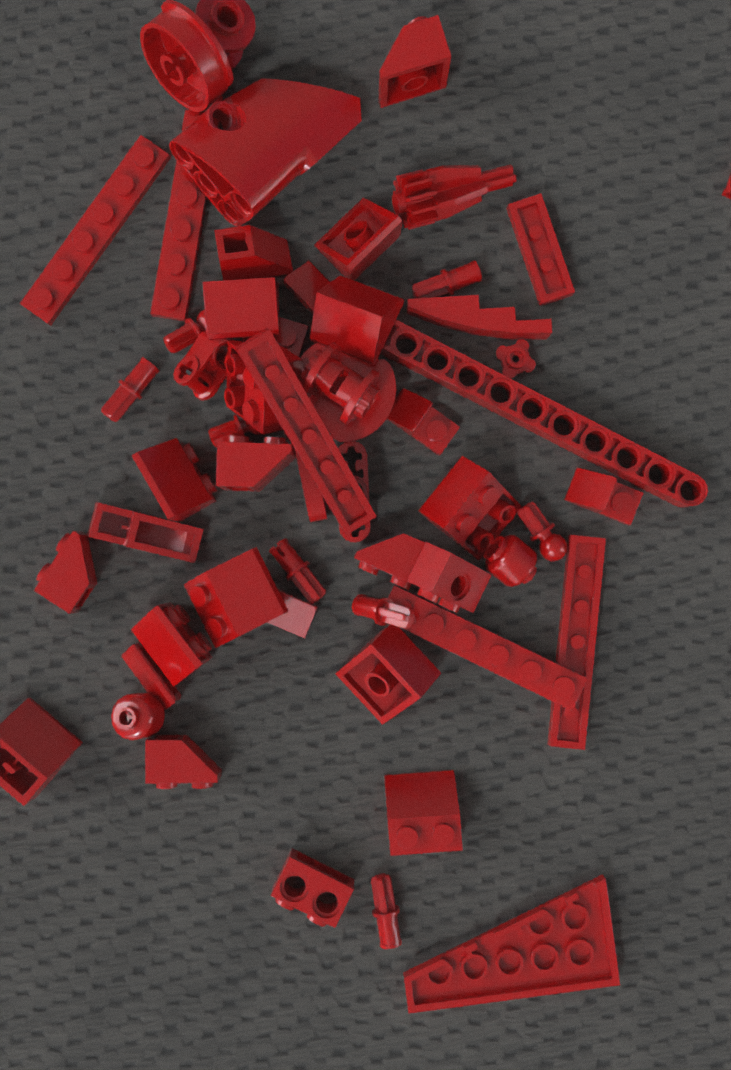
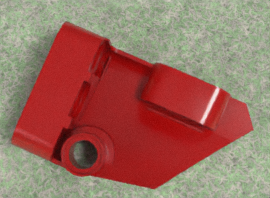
(265, 142)

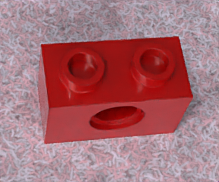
(448, 577)

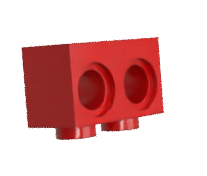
(317, 879)

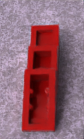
(464, 315)

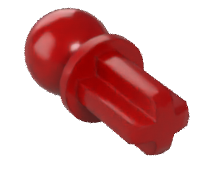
(186, 334)
(231, 428)
(552, 545)

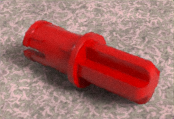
(448, 281)
(129, 390)
(298, 571)
(383, 611)
(386, 911)

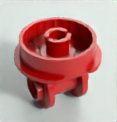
(197, 50)
(348, 392)

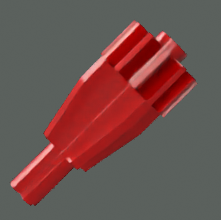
(444, 191)

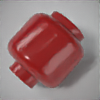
(511, 560)
(137, 716)

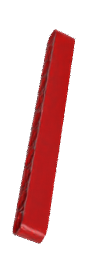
(548, 410)

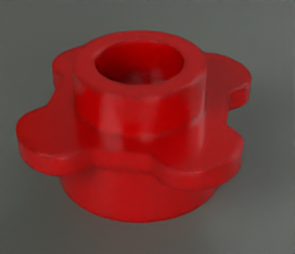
(520, 350)

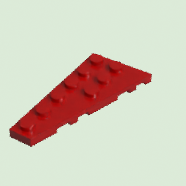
(539, 953)

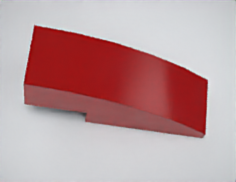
(145, 532)

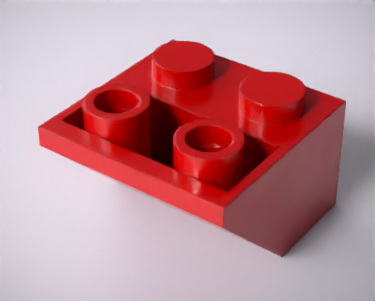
(243, 394)
(249, 464)
(470, 507)
(172, 641)
(32, 750)

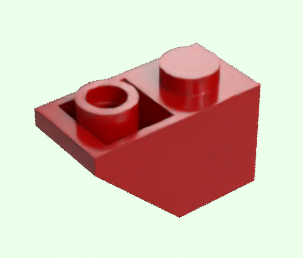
(252, 253)
(392, 556)
(71, 574)
(178, 760)

